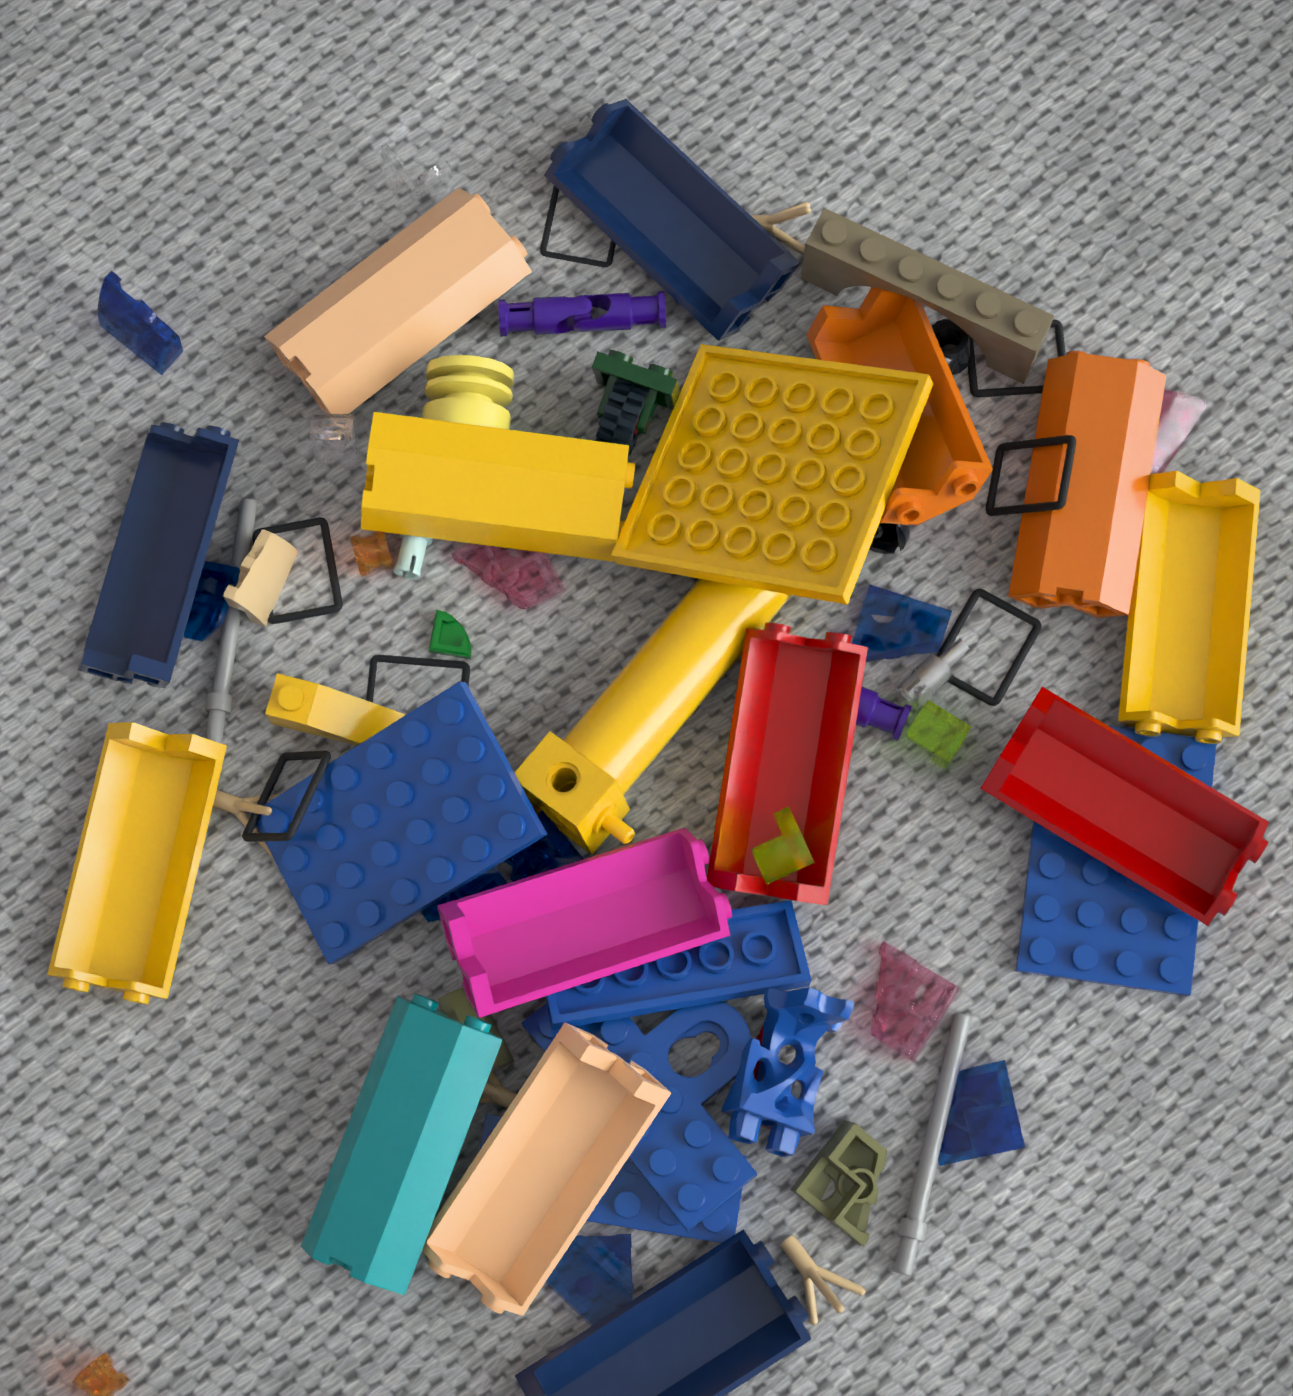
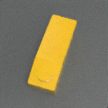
(326, 711)

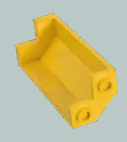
(494, 486)
(1190, 609)
(137, 862)

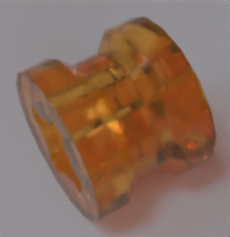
(371, 552)
(101, 1378)

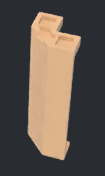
(399, 302)
(543, 1170)

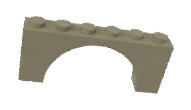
(851, 255)

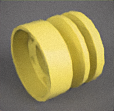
(469, 391)

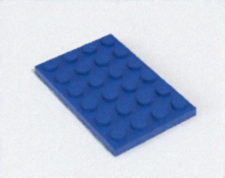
(400, 823)
(1099, 924)

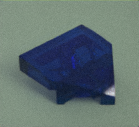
(595, 1275)

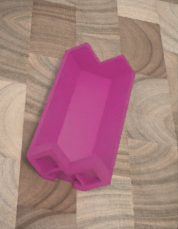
(584, 921)

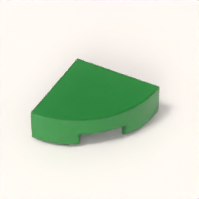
(449, 637)

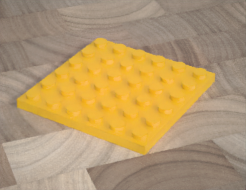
(773, 472)

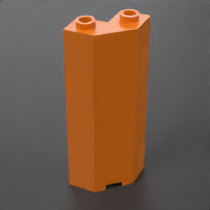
(945, 455)
(1092, 544)

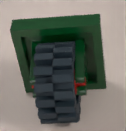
(630, 396)

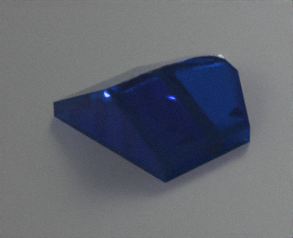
(209, 605)

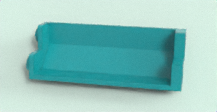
(401, 1143)

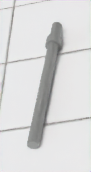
(219, 700)
(912, 1228)

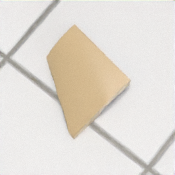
(262, 577)

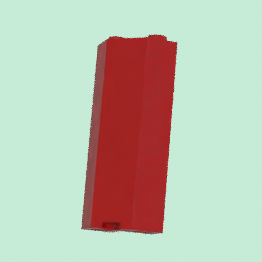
(786, 750)
(1127, 807)

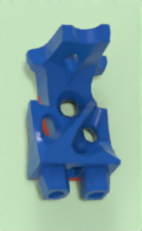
(764, 1084)

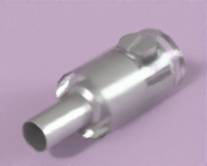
(930, 675)

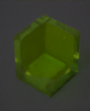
(938, 733)
(784, 853)

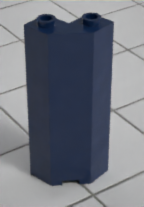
(671, 218)
(159, 554)
(684, 1336)

